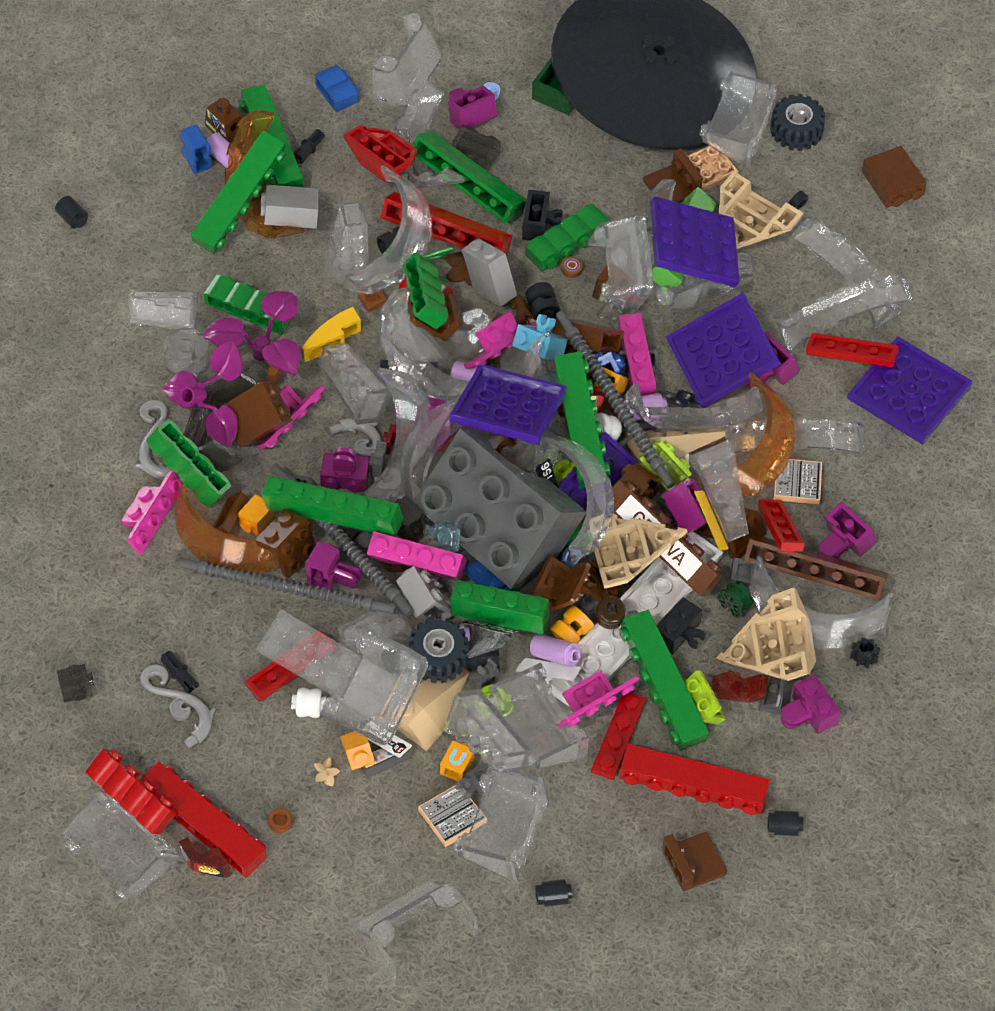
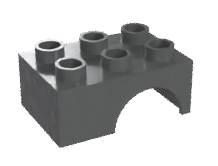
(502, 512)

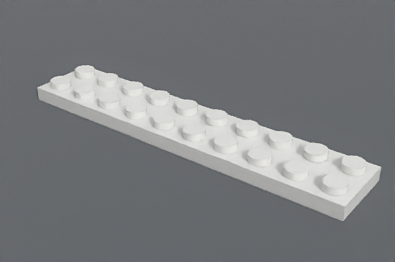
(655, 590)

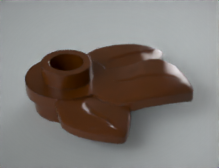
(459, 269)

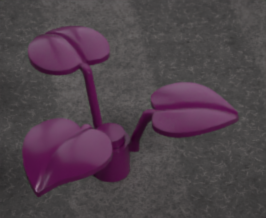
(281, 355)
(187, 392)

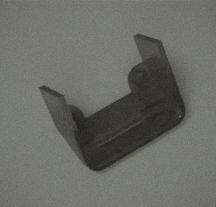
(217, 395)

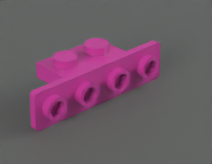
(495, 337)
(297, 410)
(150, 510)
(591, 693)

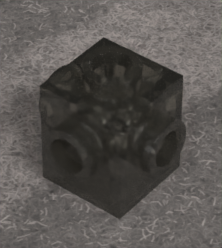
(75, 683)

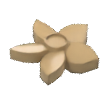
(326, 772)

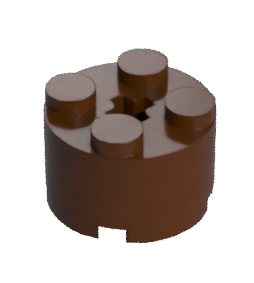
(642, 478)

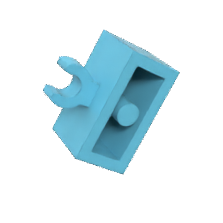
(550, 347)

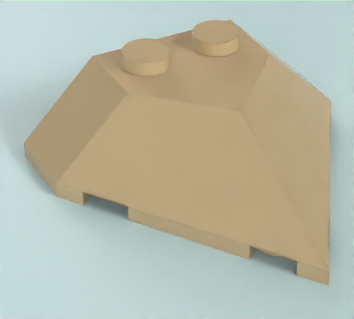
(754, 215)
(631, 547)
(775, 640)

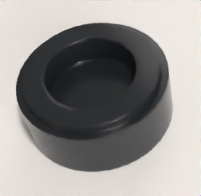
(799, 199)

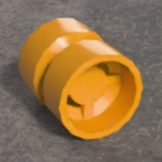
(564, 631)

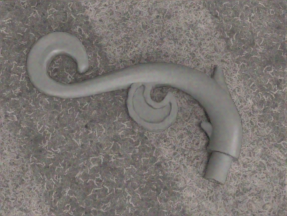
(361, 445)
(147, 464)
(180, 699)

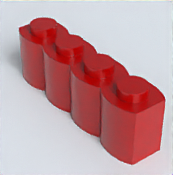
(131, 791)

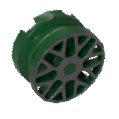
(735, 598)

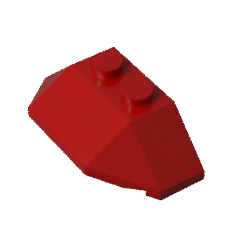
(380, 147)

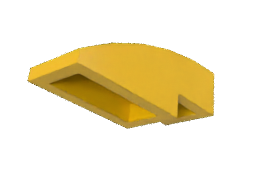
(332, 333)

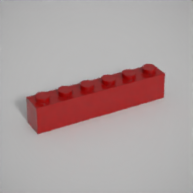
(450, 226)
(694, 779)
(207, 822)

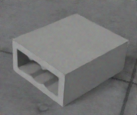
(290, 206)
(489, 272)

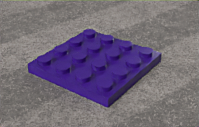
(694, 241)
(723, 350)
(912, 393)
(508, 404)

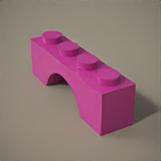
(637, 353)
(409, 553)

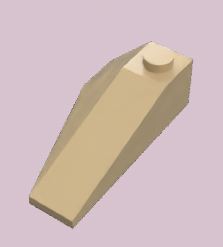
(679, 441)
(429, 709)

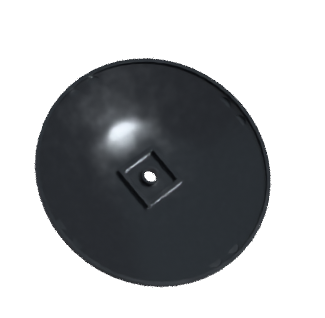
(622, 86)

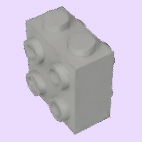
(425, 594)

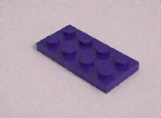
(617, 460)

